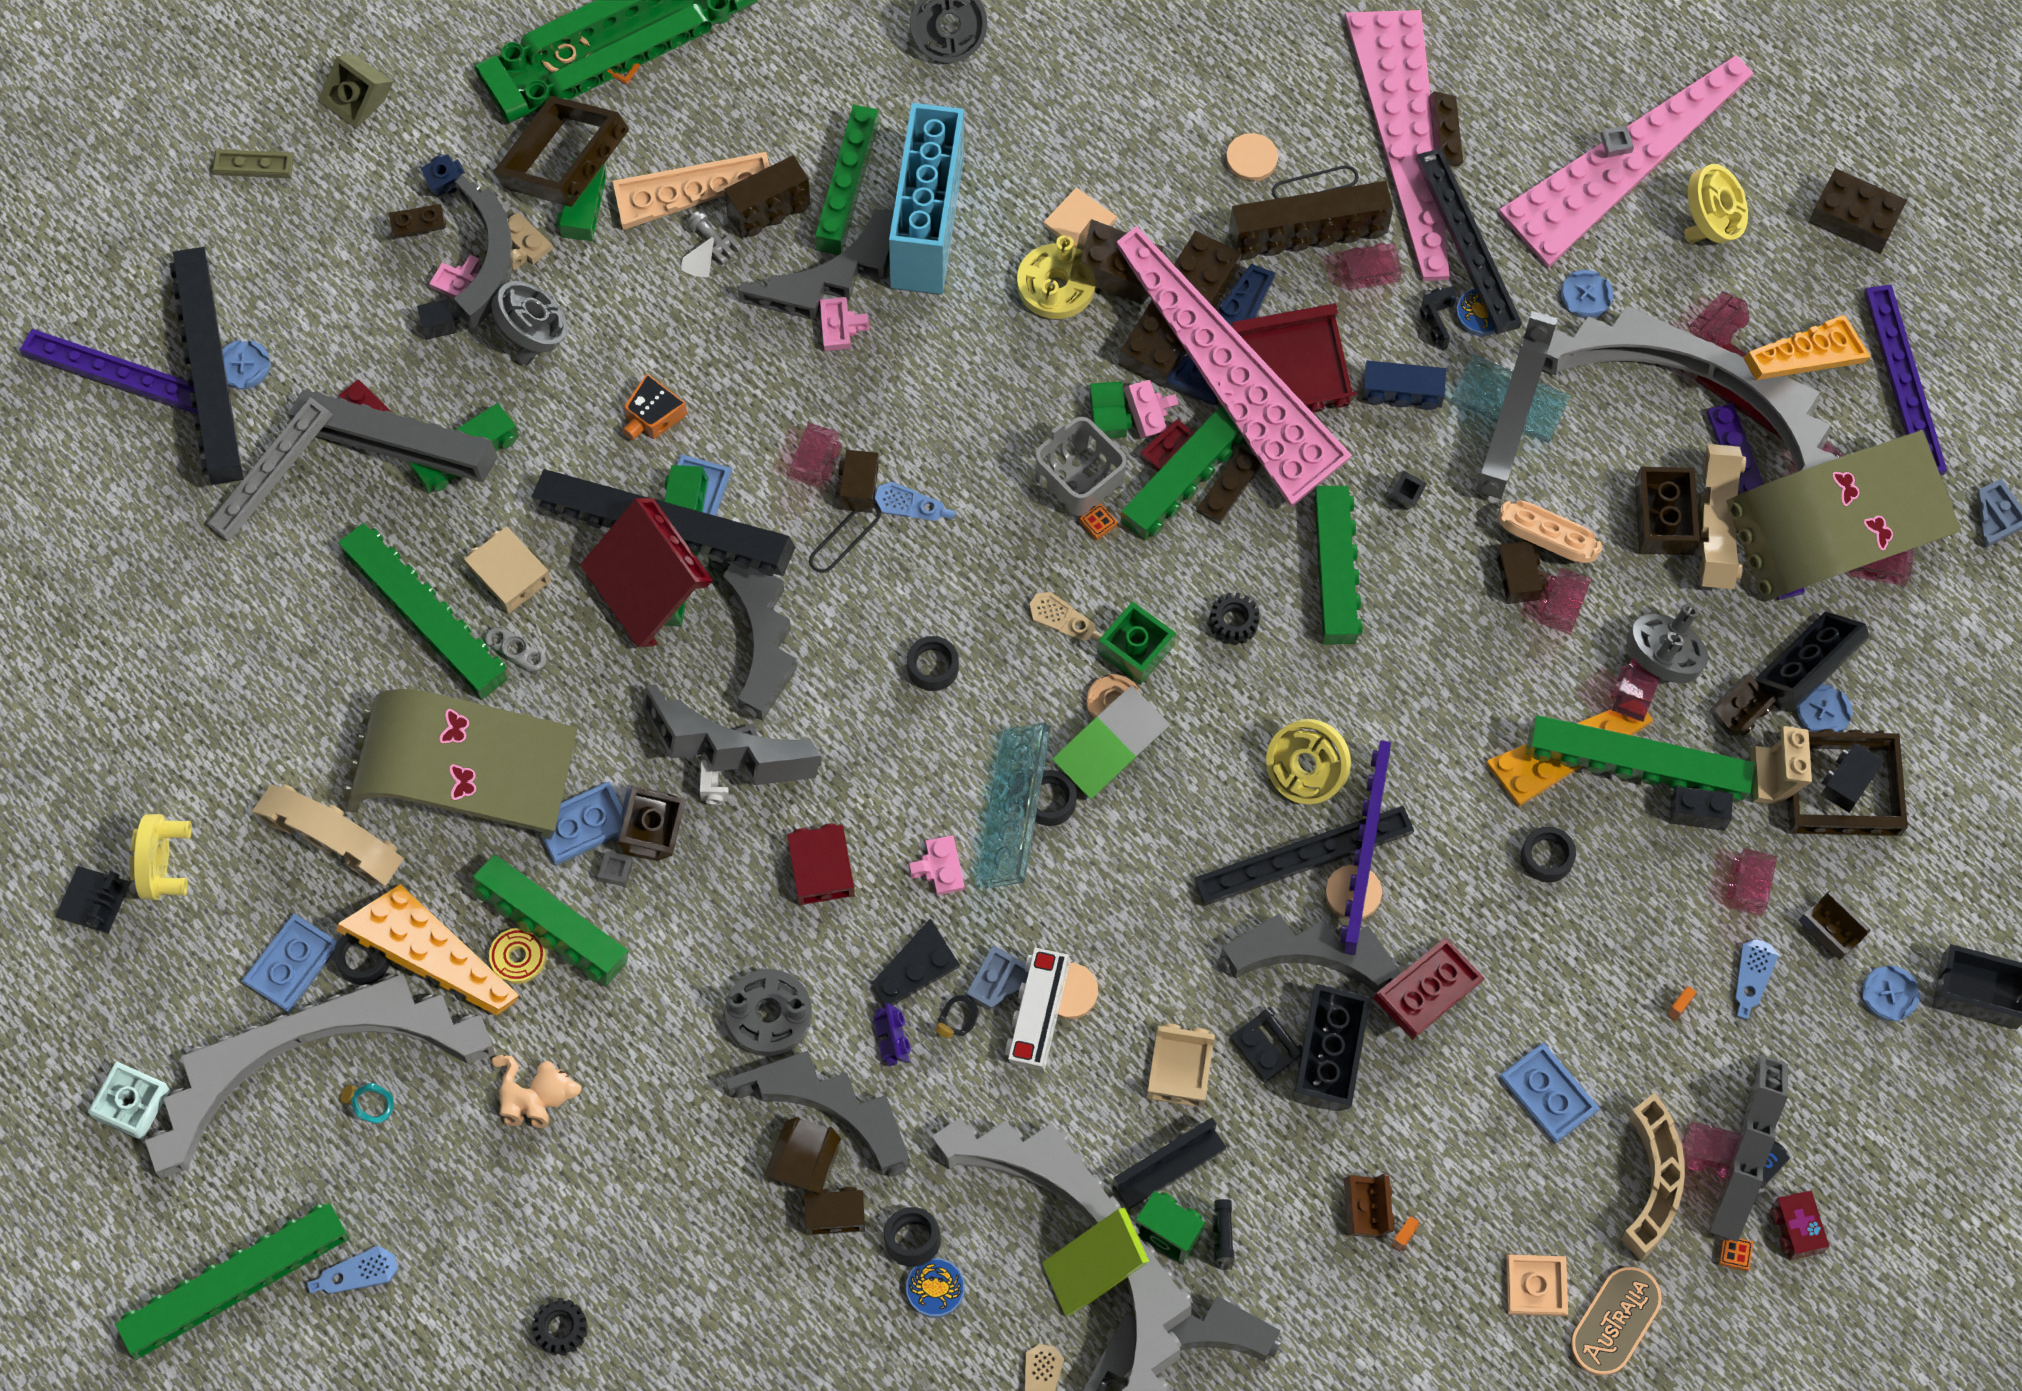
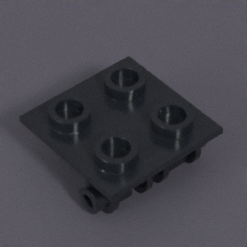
(93, 899)

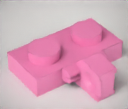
(453, 280)
(840, 323)
(1148, 408)
(940, 866)

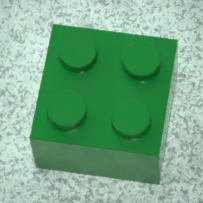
(1136, 643)
(1169, 1226)

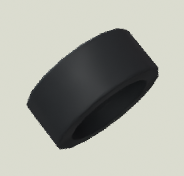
(932, 683)
(1062, 815)
(1556, 835)
(362, 977)
(917, 1256)

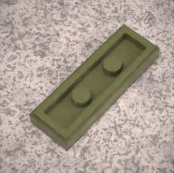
(253, 163)

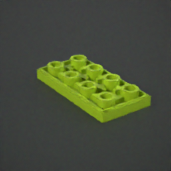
(1095, 1262)

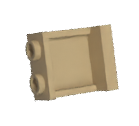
(507, 569)
(1782, 768)
(1180, 1065)

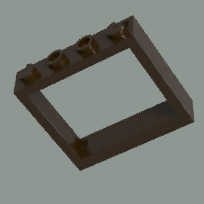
(539, 133)
(1850, 824)

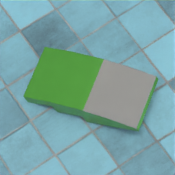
(1111, 742)

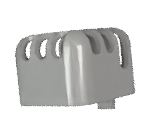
(1082, 431)

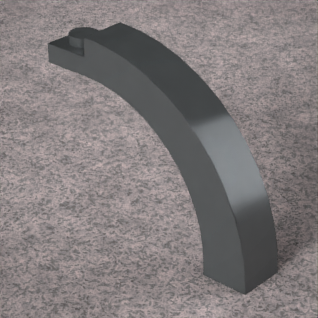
(475, 301)

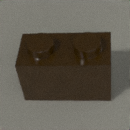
(858, 481)
(1520, 572)
(834, 1211)

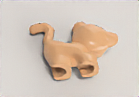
(548, 1089)

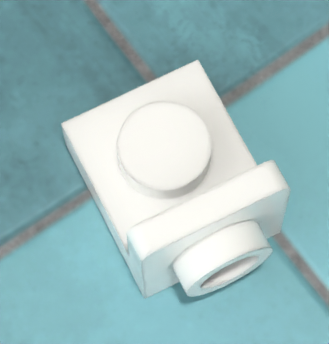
(709, 786)

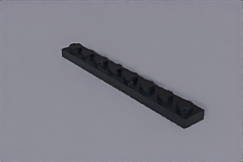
(1468, 241)
(1298, 857)

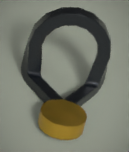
(944, 1030)

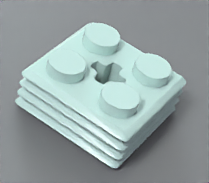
(124, 1084)

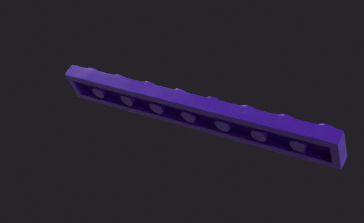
(1902, 367)
(108, 369)
(1730, 433)
(1363, 857)

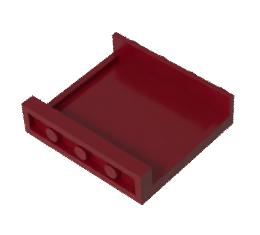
(1304, 353)
(644, 570)

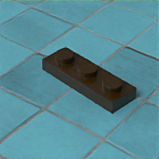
(1446, 126)
(1229, 486)

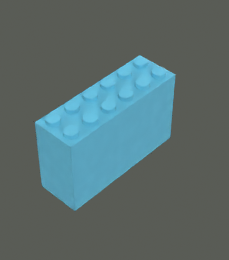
(926, 198)

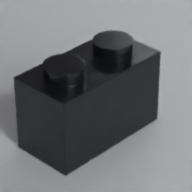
(1851, 777)
(1701, 808)

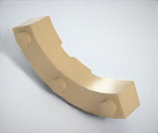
(1716, 526)
(330, 831)
(1667, 1176)

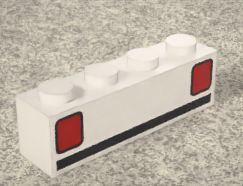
(1039, 1009)

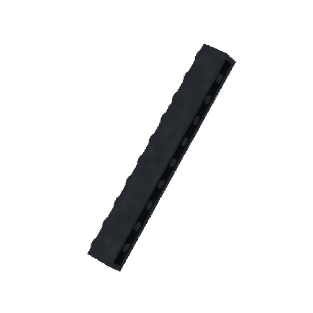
(207, 366)
(702, 532)

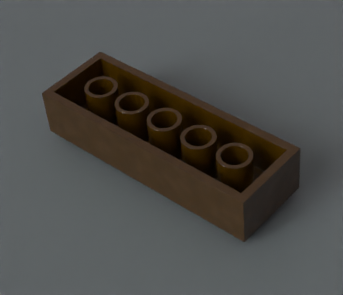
(1311, 220)
(1152, 346)

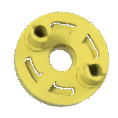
(1715, 202)
(1051, 300)
(1328, 773)
(151, 856)

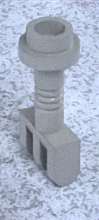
(698, 222)

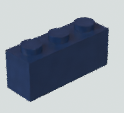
(1404, 384)

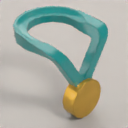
(350, 1094)

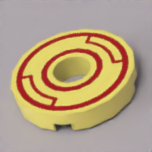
(522, 971)

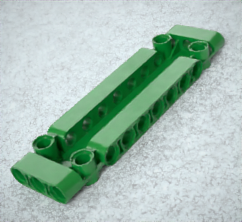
(618, 37)

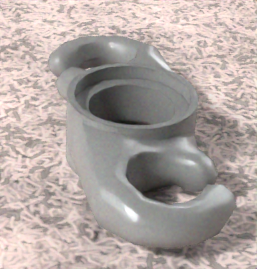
(521, 659)

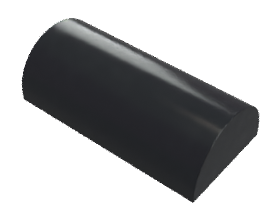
(1811, 659)
(1331, 1048)

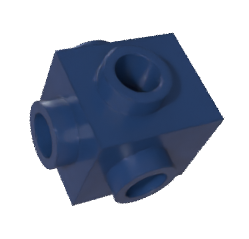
(442, 174)

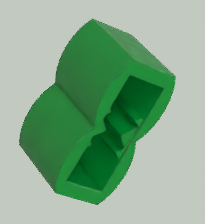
(1109, 410)

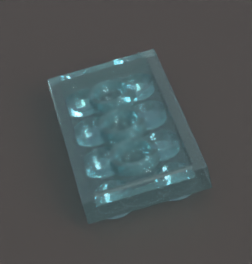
(1485, 388)

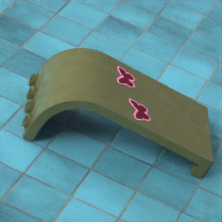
(1842, 515)
(462, 759)

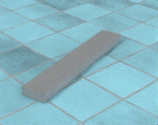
(269, 469)

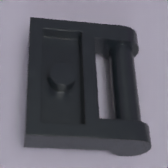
(1260, 1051)
(1223, 1225)

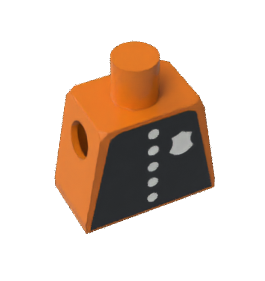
(652, 409)

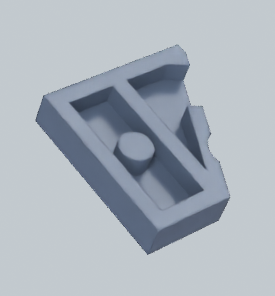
(1998, 512)
(997, 978)

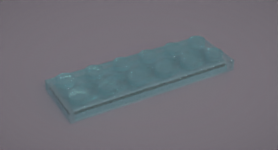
(1013, 806)

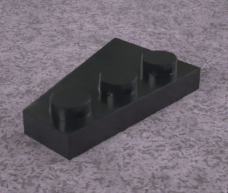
(915, 966)

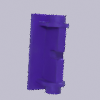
(890, 1023)

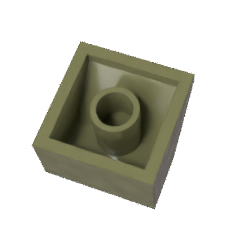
(354, 89)

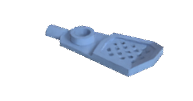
(915, 504)
(1752, 978)
(352, 1273)

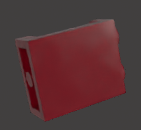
(821, 864)

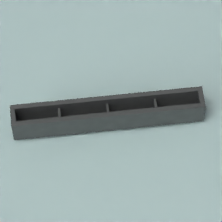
(403, 437)

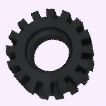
(1228, 632)
(547, 1314)

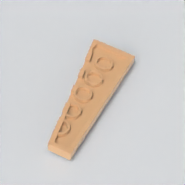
(670, 191)

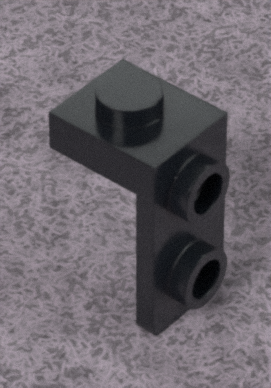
(1432, 303)

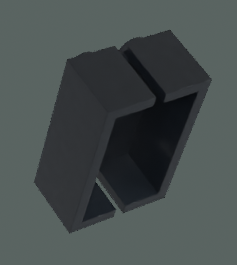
(1980, 986)

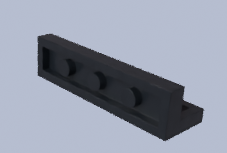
(1168, 1164)

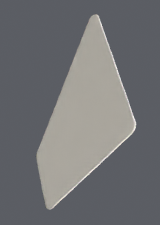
(699, 260)

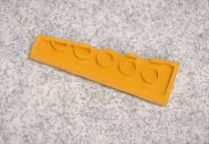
(1816, 349)
(1527, 777)

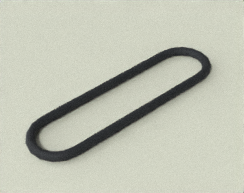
(1318, 173)
(849, 548)

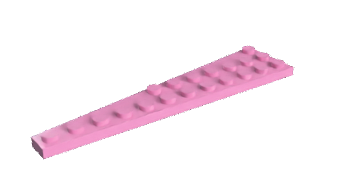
(1397, 83)
(1581, 193)
(1271, 418)

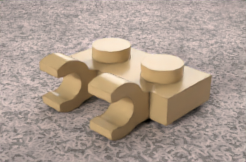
(527, 240)

